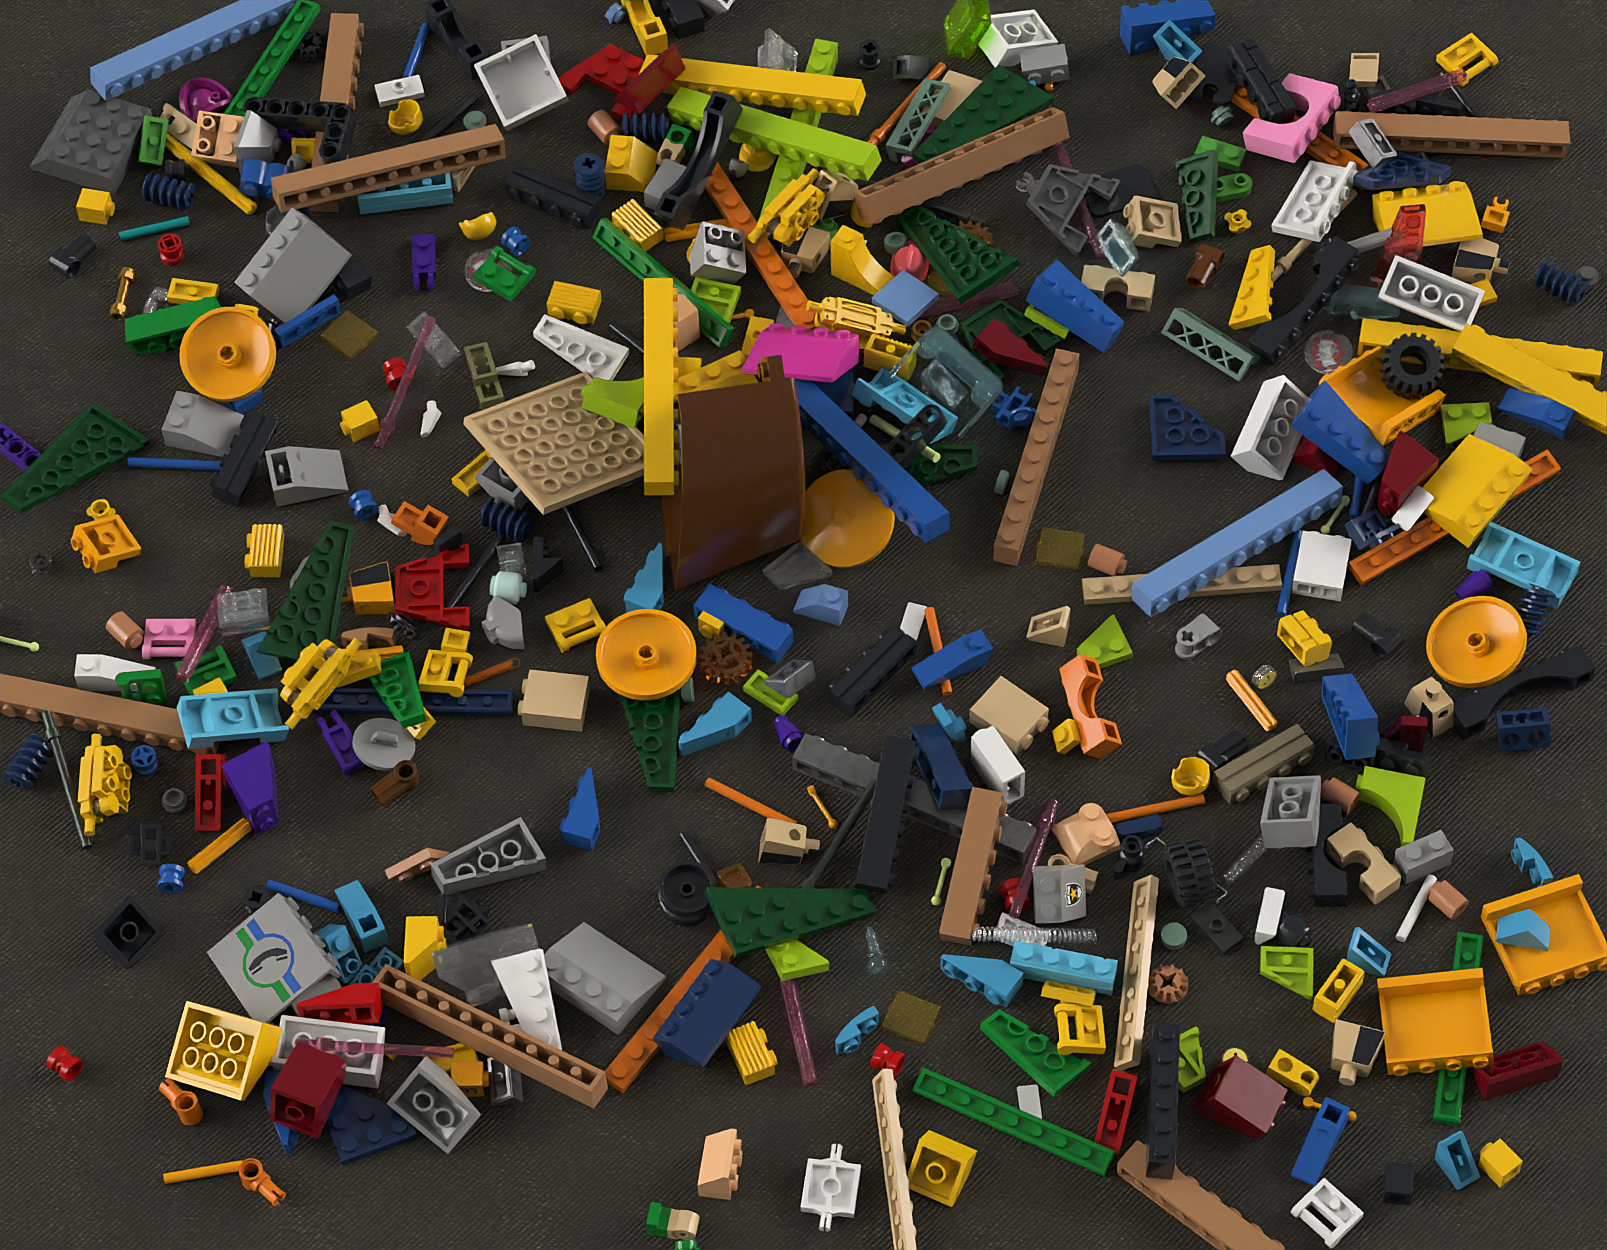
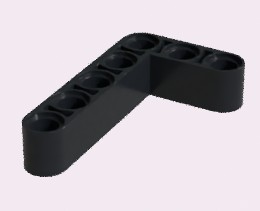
(328, 117)
(903, 440)

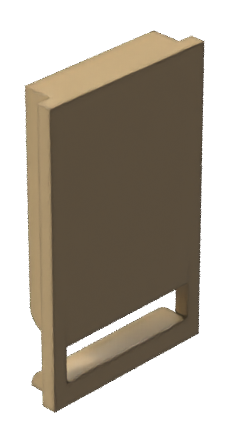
(1364, 69)

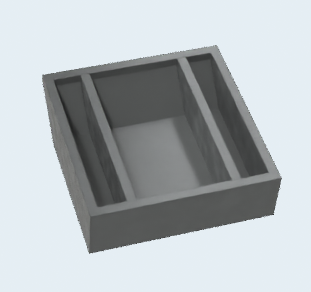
(93, 141)

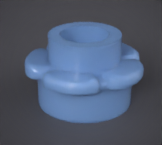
(615, 13)

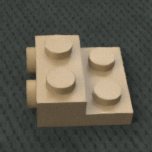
(1153, 222)

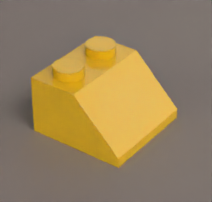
(629, 164)
(421, 938)
(940, 1167)

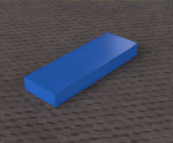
(307, 321)

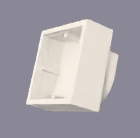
(521, 82)

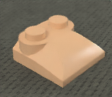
(1086, 835)

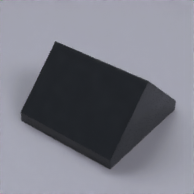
(126, 933)

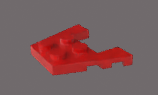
(609, 69)
(421, 589)

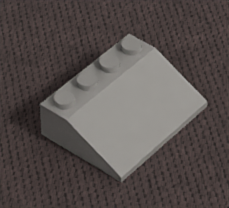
(293, 267)
(600, 977)

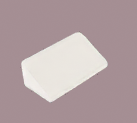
(1269, 914)

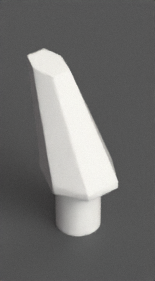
(516, 368)
(430, 418)
(385, 519)

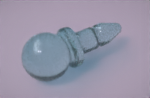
(877, 963)

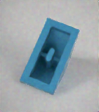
(1175, 43)
(264, 665)
(1523, 930)
(1368, 953)
(1456, 1160)

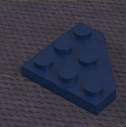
(1402, 172)
(1181, 432)
(365, 1126)

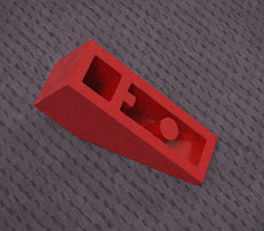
(209, 791)
(350, 1004)
(1117, 1109)

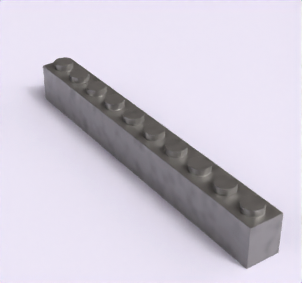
(854, 772)

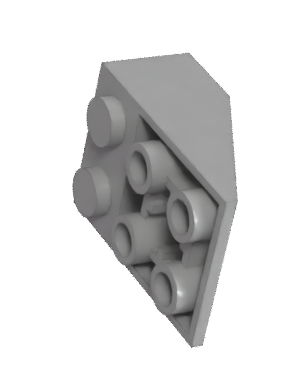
(305, 474)

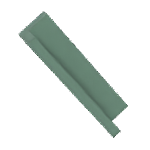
(908, 126)
(1217, 338)

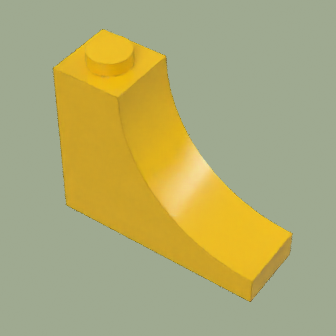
(855, 264)

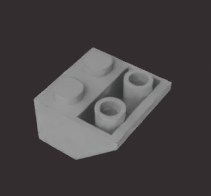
(718, 253)

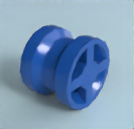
(515, 241)
(363, 504)
(141, 755)
(171, 878)

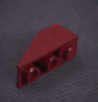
(1004, 348)

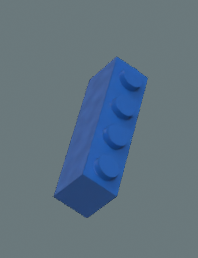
(761, 631)

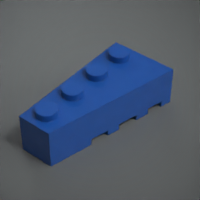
(1141, 23)
(1074, 306)
(1340, 433)
(1350, 716)

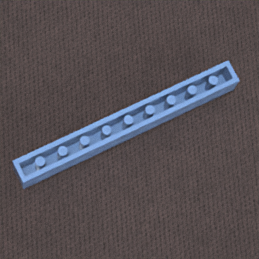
(186, 44)
(1236, 543)

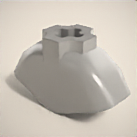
(504, 624)

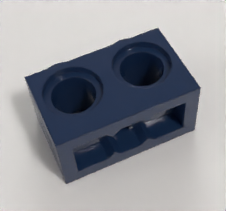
(1523, 729)

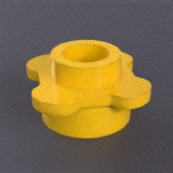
(1237, 226)
(98, 506)

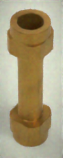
(118, 309)

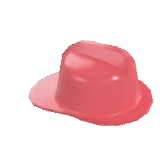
(910, 260)

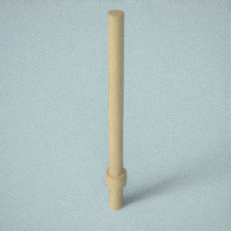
(1285, 263)

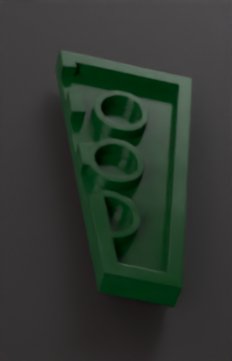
(1199, 189)

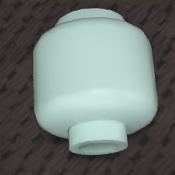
(508, 586)

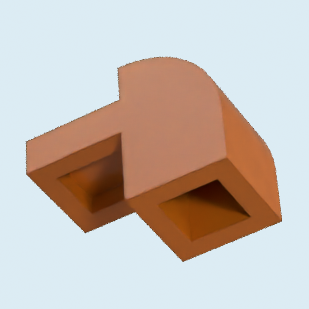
(420, 524)

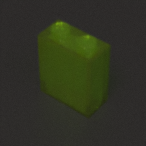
(966, 26)

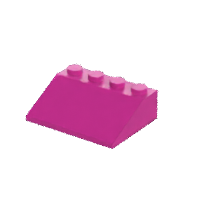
(806, 352)

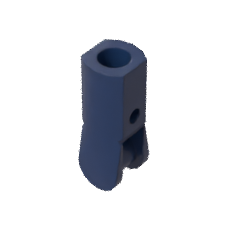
(1140, 827)

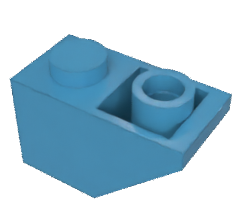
(341, 947)

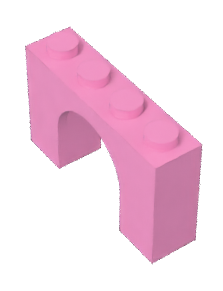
(1291, 139)

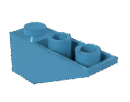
(648, 585)
(720, 724)
(362, 916)
(988, 976)

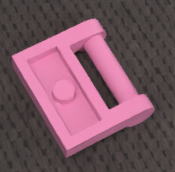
(168, 633)

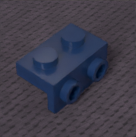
(1370, 530)

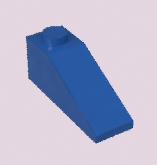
(1538, 412)
(954, 659)

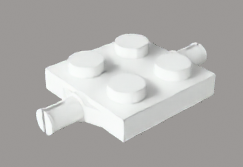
(830, 1187)

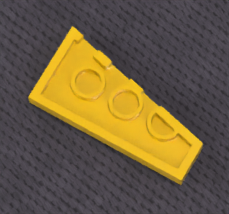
(1254, 292)

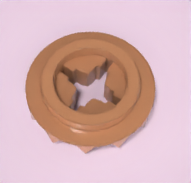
(1167, 994)

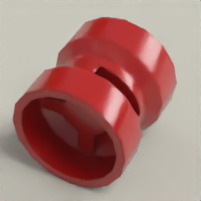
(171, 249)
(394, 370)
(1008, 891)
(886, 1059)
(64, 1063)

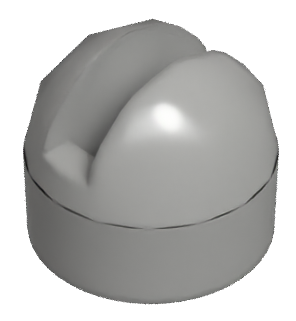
(299, 163)
(738, 167)

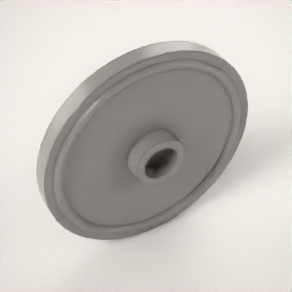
(383, 743)

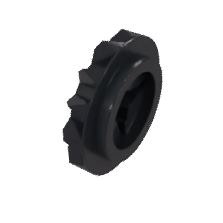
(313, 52)
(1351, 96)
(403, 625)

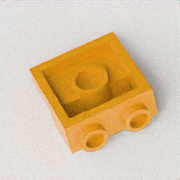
(104, 543)

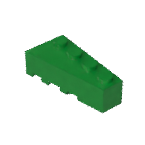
(165, 327)

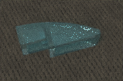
(1118, 246)
(1360, 303)

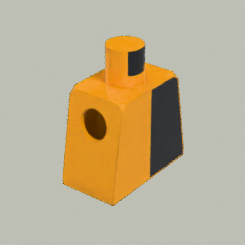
(370, 590)

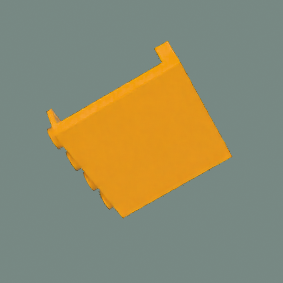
(1375, 406)
(1574, 936)
(1435, 1022)

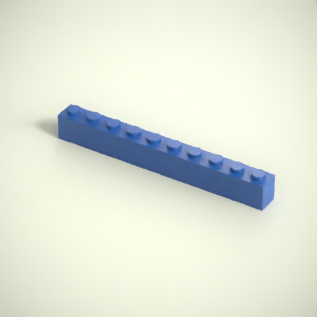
(870, 463)

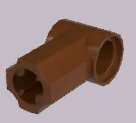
(1206, 261)
(395, 784)

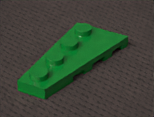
(400, 689)
(1034, 1052)

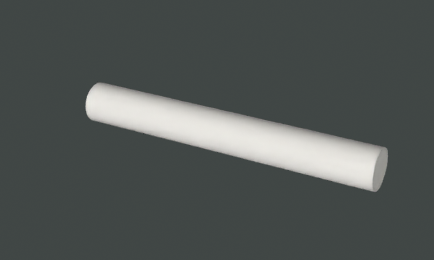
(1415, 908)

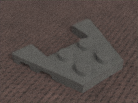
(1058, 197)

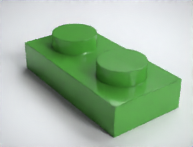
(152, 140)
(1228, 155)

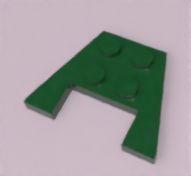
(1017, 324)

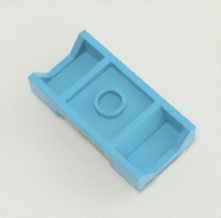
(900, 399)
(1523, 562)
(231, 717)

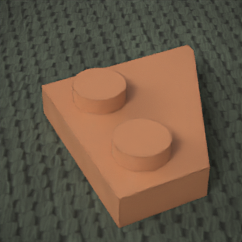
(414, 865)

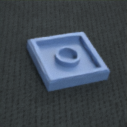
(905, 298)

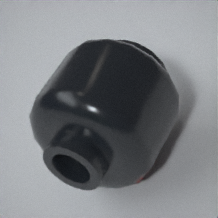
(1294, 931)

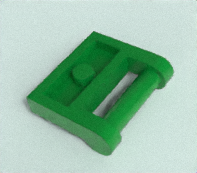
(500, 279)
(210, 672)
(149, 684)

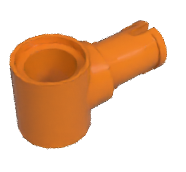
(181, 1102)
(261, 1182)

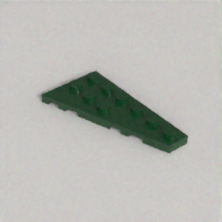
(82, 450)
(315, 598)

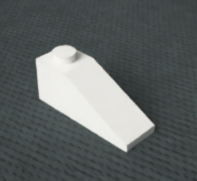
(99, 672)

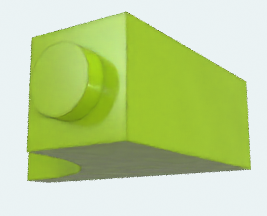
(615, 400)
(1396, 795)

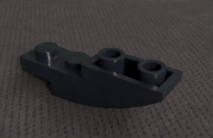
(1424, 105)
(1389, 756)

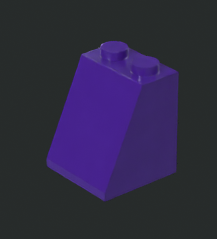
(253, 786)

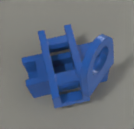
(1019, 413)

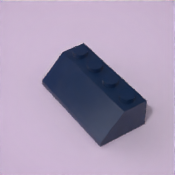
(706, 1013)

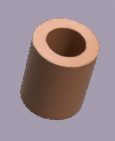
(604, 126)
(1107, 560)
(125, 630)
(1339, 793)
(1447, 899)

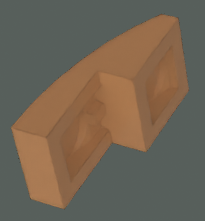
(370, 637)

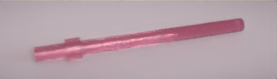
(1082, 207)
(387, 424)
(1046, 823)
(325, 1045)

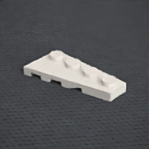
(581, 348)
(529, 993)

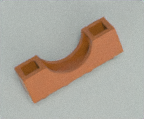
(1081, 680)

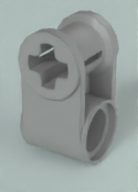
(1196, 637)

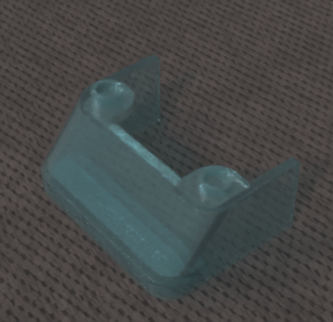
(940, 344)

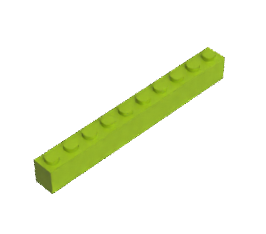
(822, 62)
(784, 136)

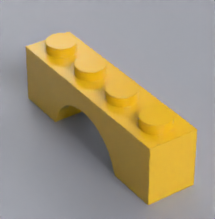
(646, 26)

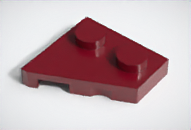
(1408, 729)

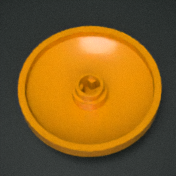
(227, 354)
(845, 521)
(1476, 642)
(646, 654)

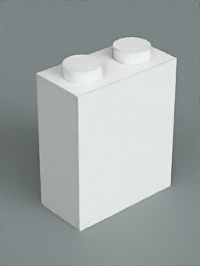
(1321, 565)
(997, 764)

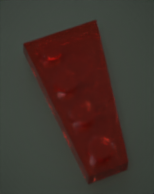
(1404, 240)

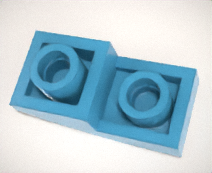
(952, 725)
(1530, 860)
(369, 973)
(850, 1036)

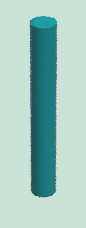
(154, 228)

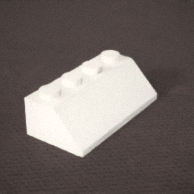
(1430, 294)
(1267, 437)
(361, 1068)

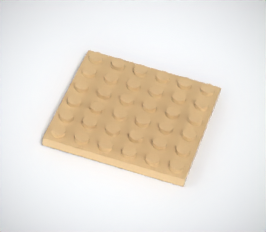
(557, 446)

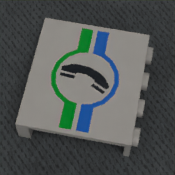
(272, 959)

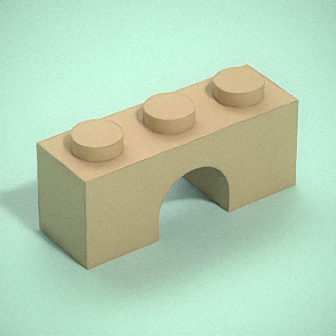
(1136, 286)
(1352, 846)

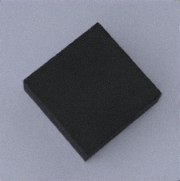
(448, 540)

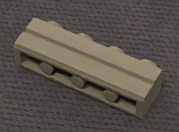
(1264, 762)

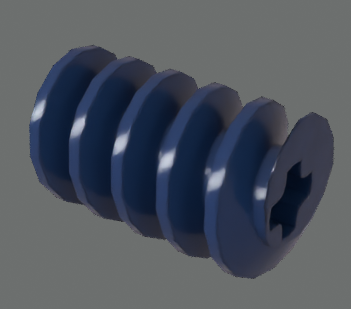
(645, 127)
(590, 174)
(167, 193)
(1560, 284)
(505, 521)
(1534, 608)
(27, 762)

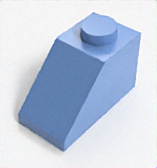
(823, 603)

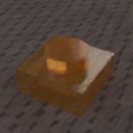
(734, 876)

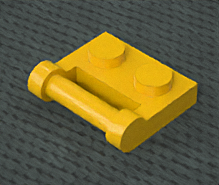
(1463, 53)
(572, 620)
(437, 670)
(1088, 1029)

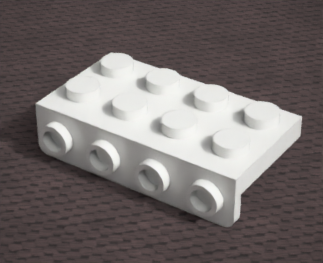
(1315, 200)

